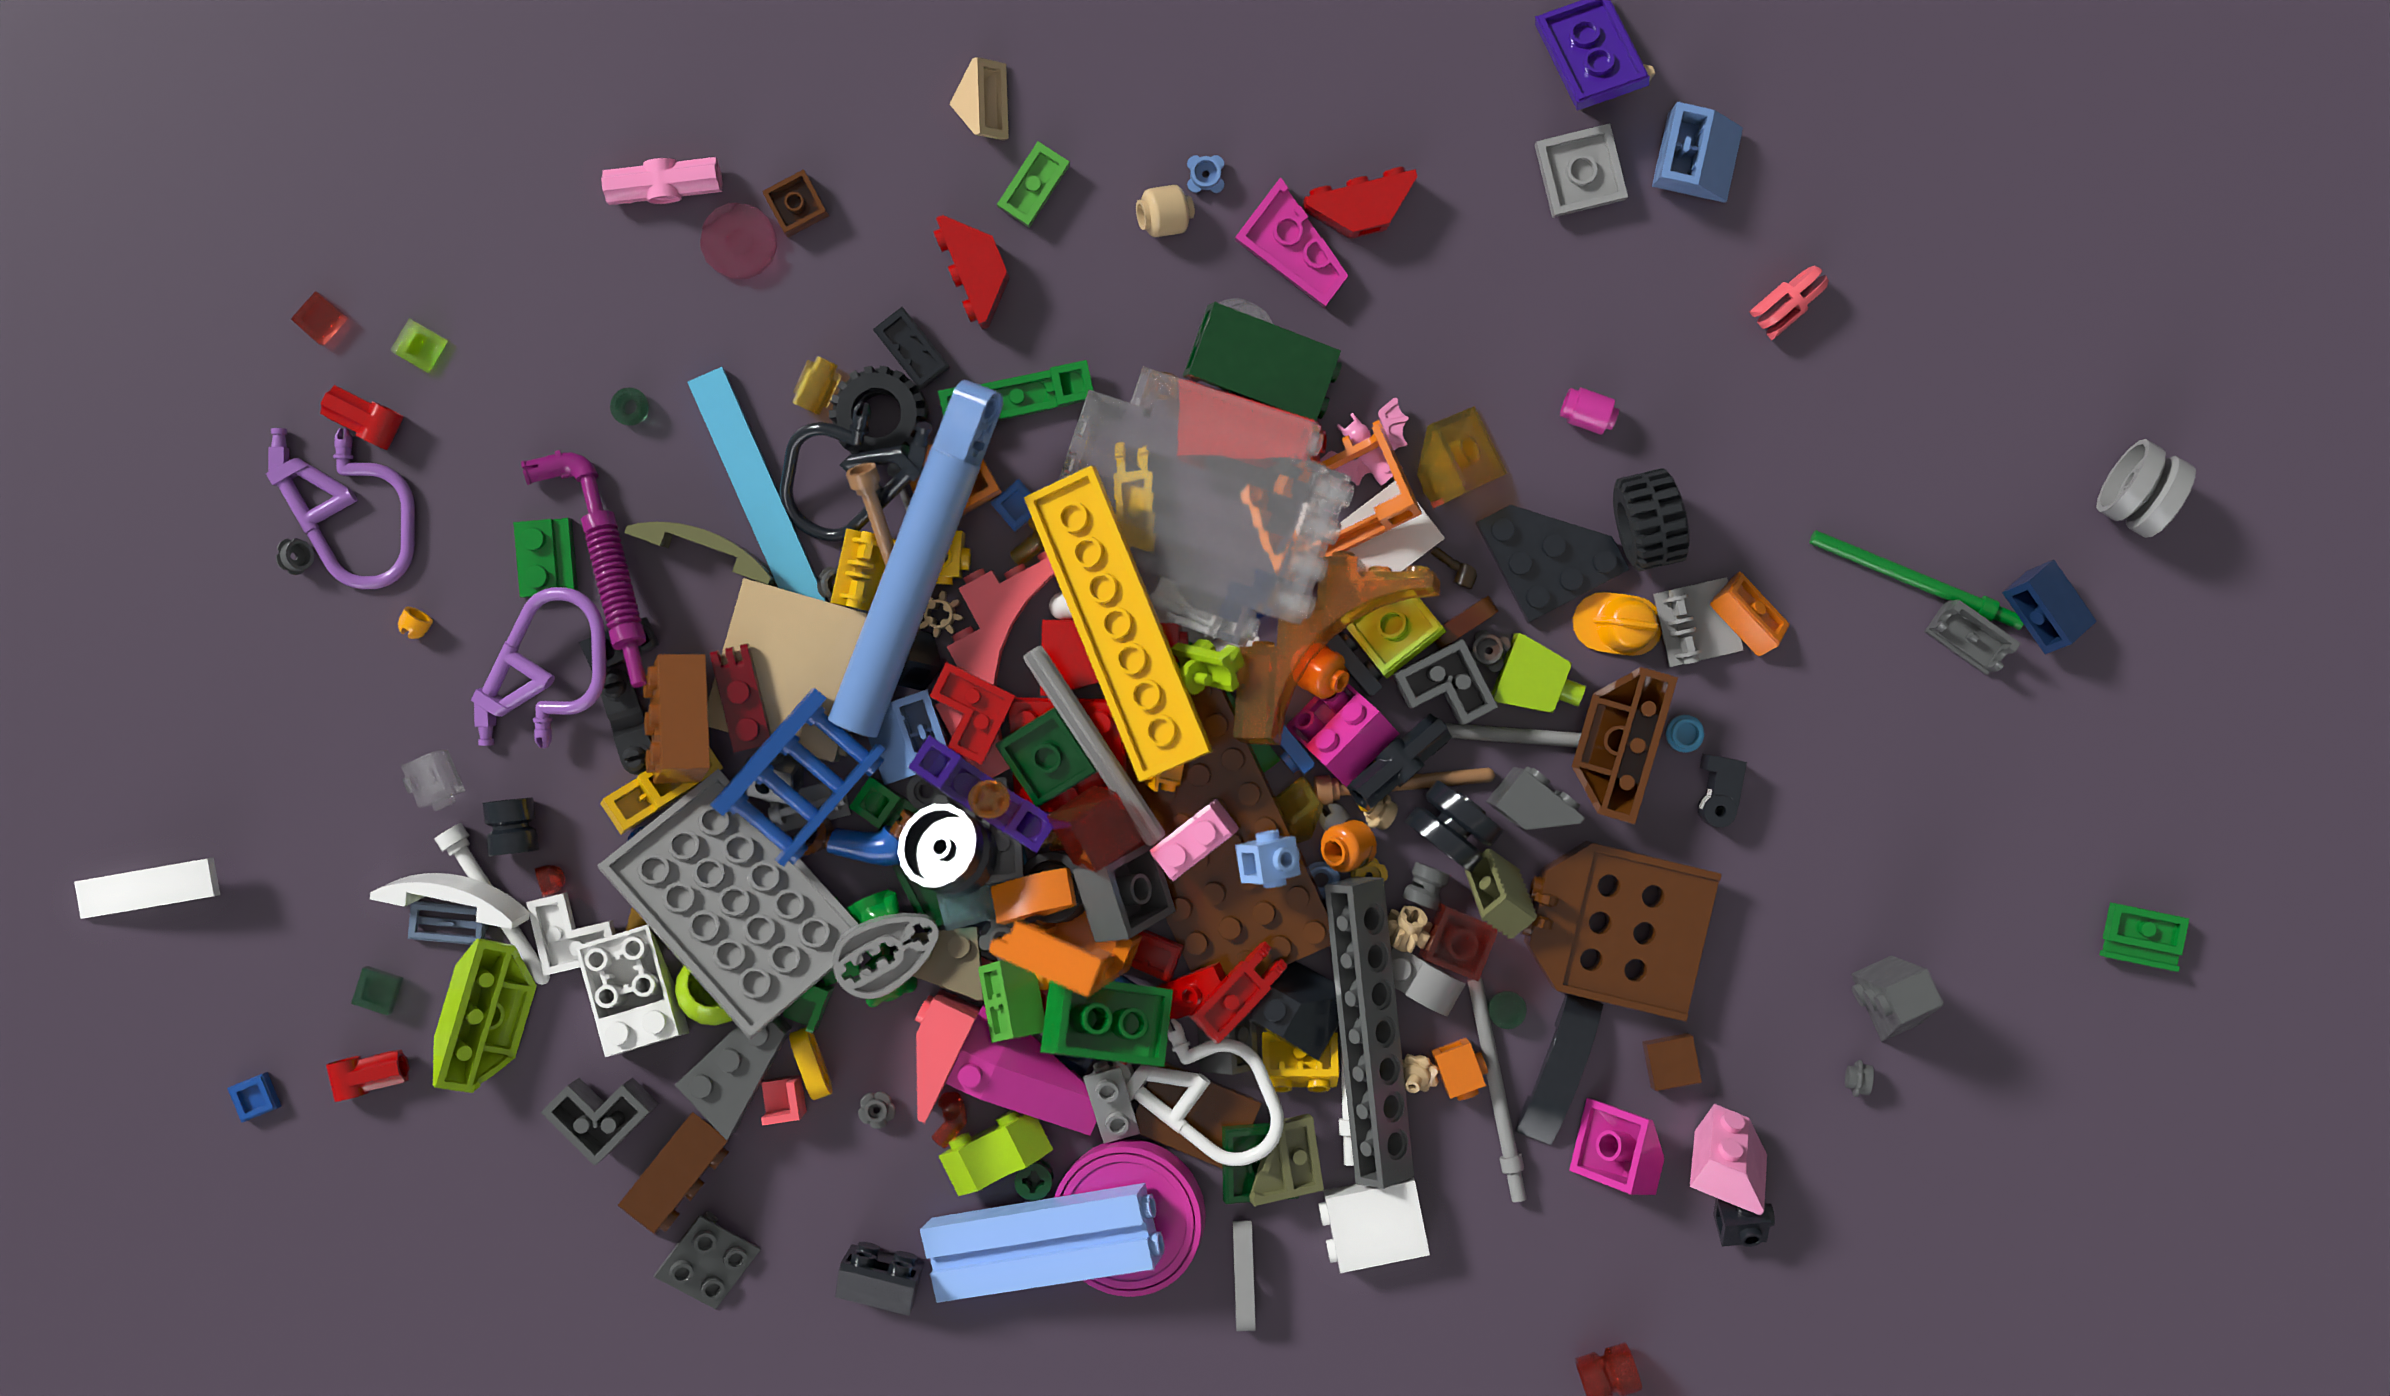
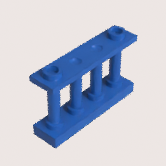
(787, 742)

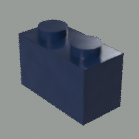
(2049, 607)

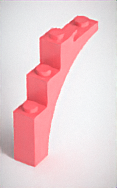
(996, 610)

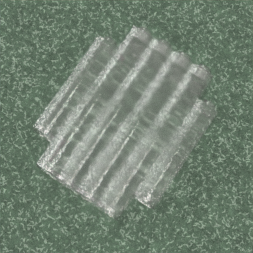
(1214, 501)

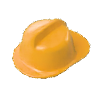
(1617, 623)

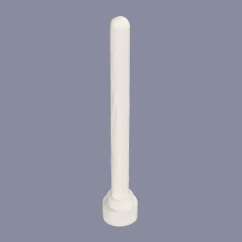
(455, 843)

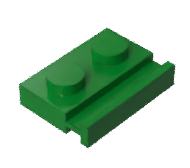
(545, 555)
(2144, 936)

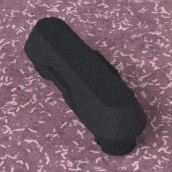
(626, 720)

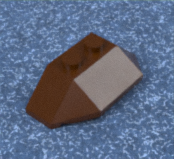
(1622, 741)

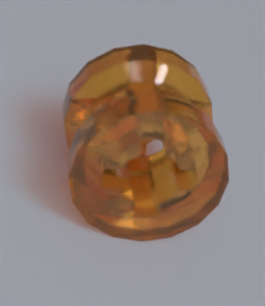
(997, 801)

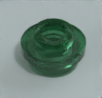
(618, 403)

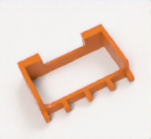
(1389, 513)
(1069, 955)

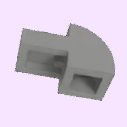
(1425, 982)

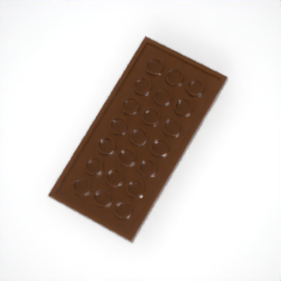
(1214, 911)

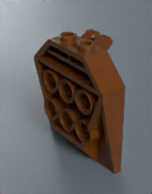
(1670, 955)

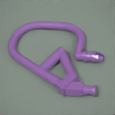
(283, 470)
(489, 704)

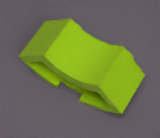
(994, 1152)

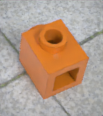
(1460, 1069)

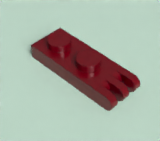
(741, 698)

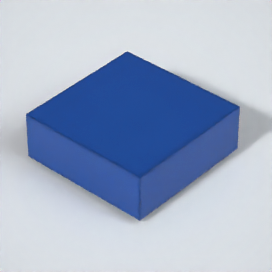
(1012, 505)
(254, 1097)

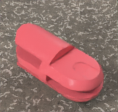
(1789, 301)

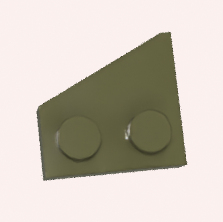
(1291, 1166)

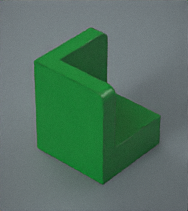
(810, 1006)

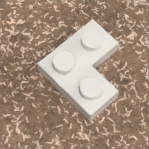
(557, 933)

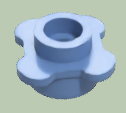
(1200, 164)

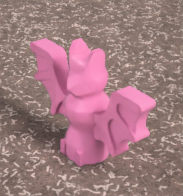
(1373, 461)

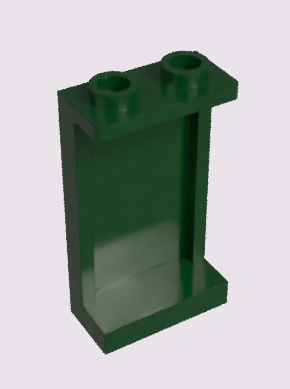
(1263, 362)

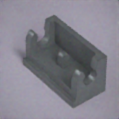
(1971, 636)

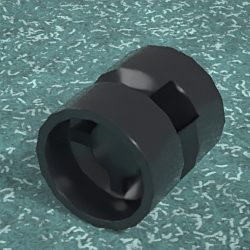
(510, 826)

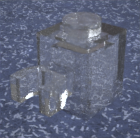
(433, 780)

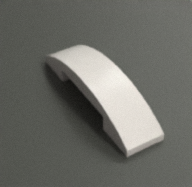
(492, 904)

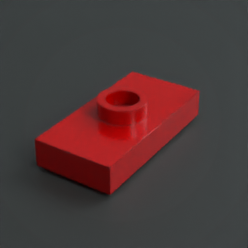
(1157, 955)
(1192, 989)

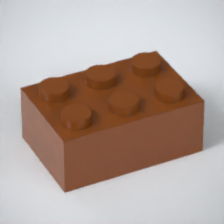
(677, 719)

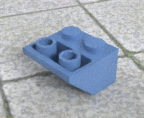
(1697, 152)
(904, 732)

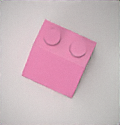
(1729, 1160)

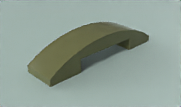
(662, 533)

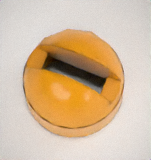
(415, 622)

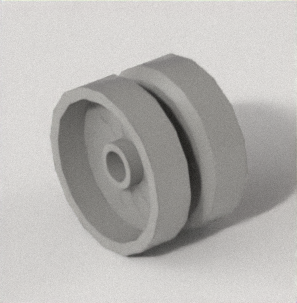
(2146, 488)

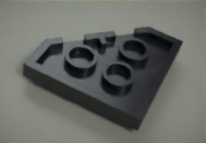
(1548, 558)

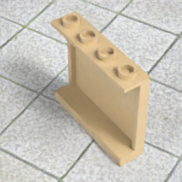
(794, 648)

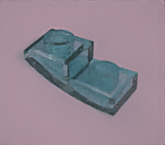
(967, 910)

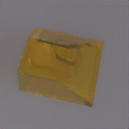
(1457, 457)

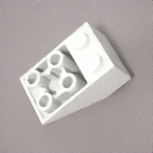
(630, 991)

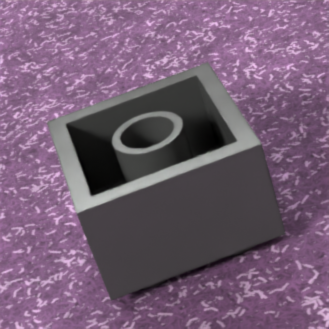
(1125, 895)

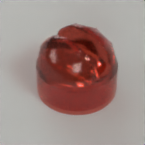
(550, 879)

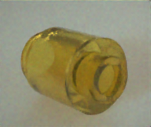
(816, 385)

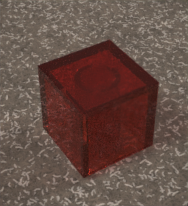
(1094, 828)
(1459, 942)

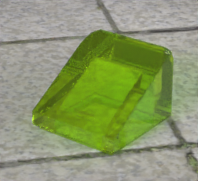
(418, 345)

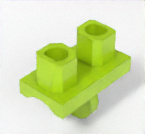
(1207, 667)

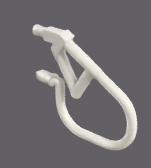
(1196, 1086)

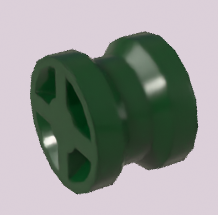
(1034, 1173)

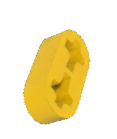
(810, 1063)

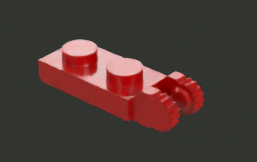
(1236, 995)

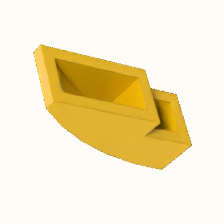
(643, 799)

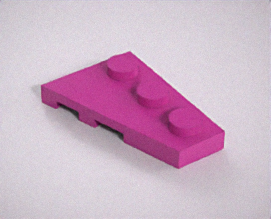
(1291, 246)

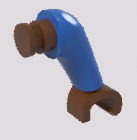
(868, 847)

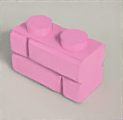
(1194, 839)

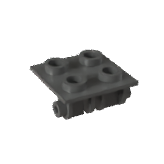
(707, 1261)

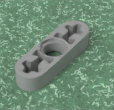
(1244, 1276)

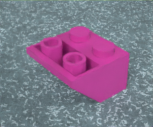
(1343, 732)

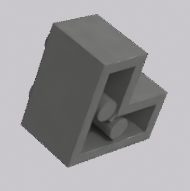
(1450, 673)
(598, 1125)

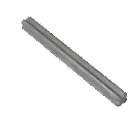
(1093, 744)

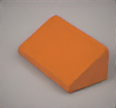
(1750, 615)

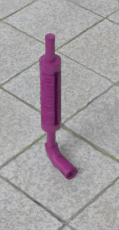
(605, 554)

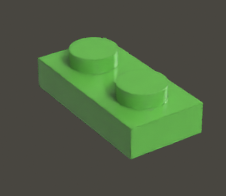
(1033, 184)

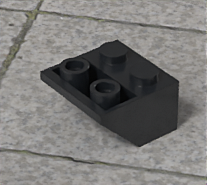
(879, 1278)

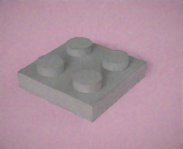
(1581, 170)

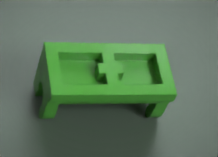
(1011, 1001)

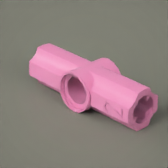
(662, 181)

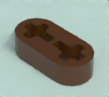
(1466, 621)

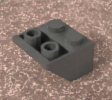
(1530, 804)

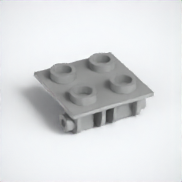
(1692, 626)

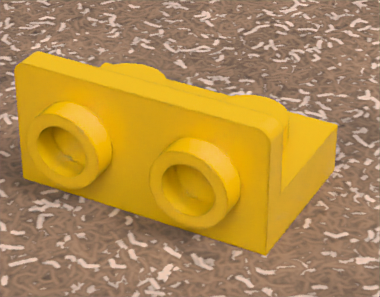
(1293, 1068)

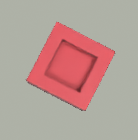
(783, 1100)

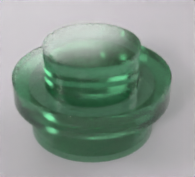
(1507, 1009)

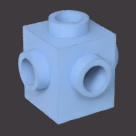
(1268, 859)

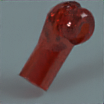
(954, 1118)

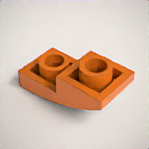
(1033, 895)

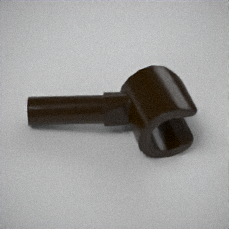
(1465, 573)

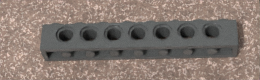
(1369, 1031)

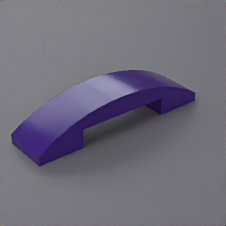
(955, 779)

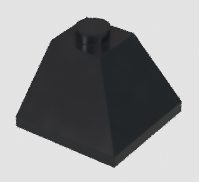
(1299, 1010)

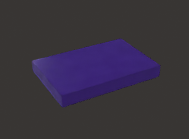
(1591, 51)

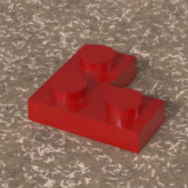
(983, 709)

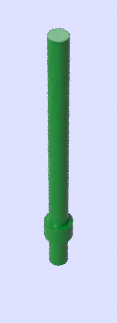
(1985, 606)

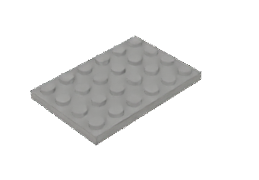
(729, 909)

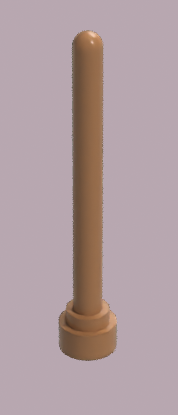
(865, 480)
(1331, 789)

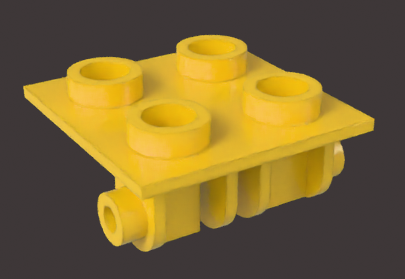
(858, 570)

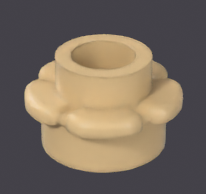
(1382, 814)

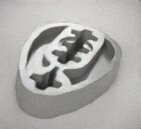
(888, 974)

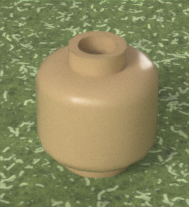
(1164, 211)

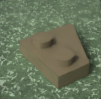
(954, 962)

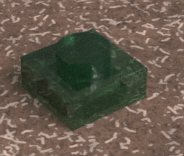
(377, 990)

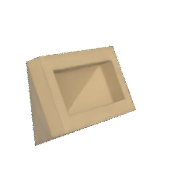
(983, 98)

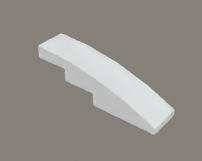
(147, 888)

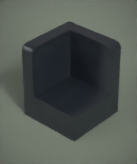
(922, 662)

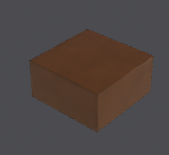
(795, 203)
(1671, 1061)

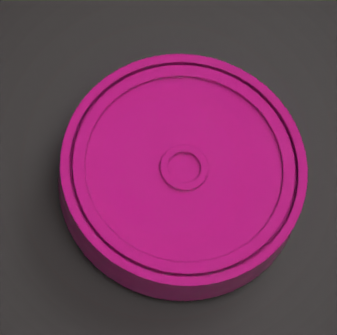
(1177, 1200)

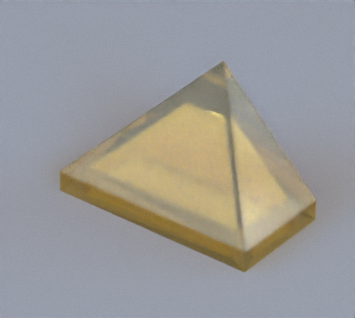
(1300, 808)

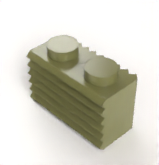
(1501, 894)

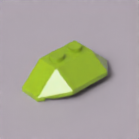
(481, 1016)

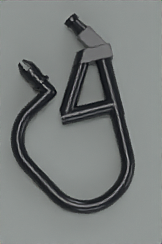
(909, 459)

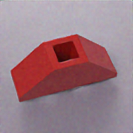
(1363, 204)
(975, 266)

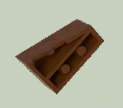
(675, 1175)

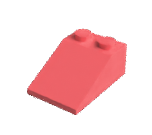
(939, 1039)

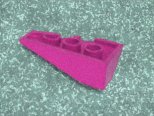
(1021, 1079)

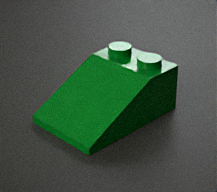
(1111, 1024)

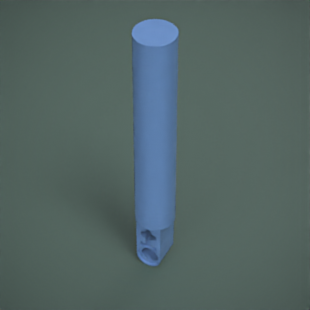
(916, 559)

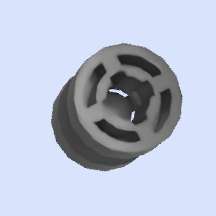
(1426, 886)

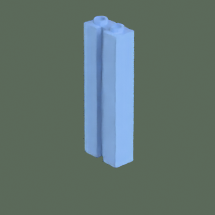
(1043, 1242)

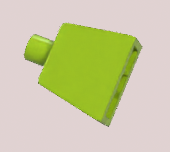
(1535, 677)

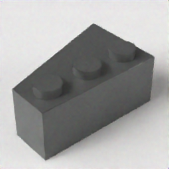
(1896, 995)
(732, 1073)

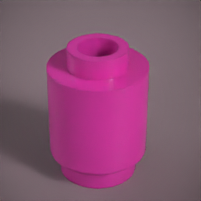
(1589, 410)

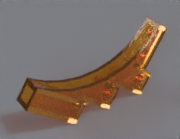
(1342, 597)

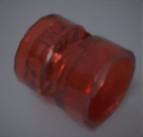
(1610, 1372)

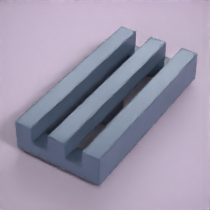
(415, 919)

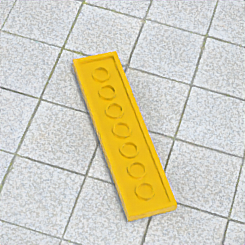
(1117, 624)

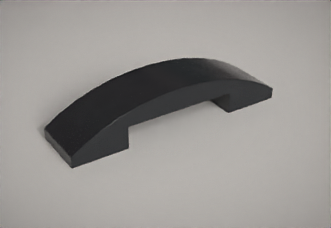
(1561, 1069)

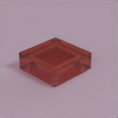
(319, 318)

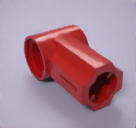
(369, 420)
(359, 1075)

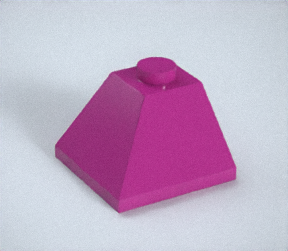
(1618, 1149)

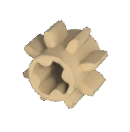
(945, 623)
(1408, 928)

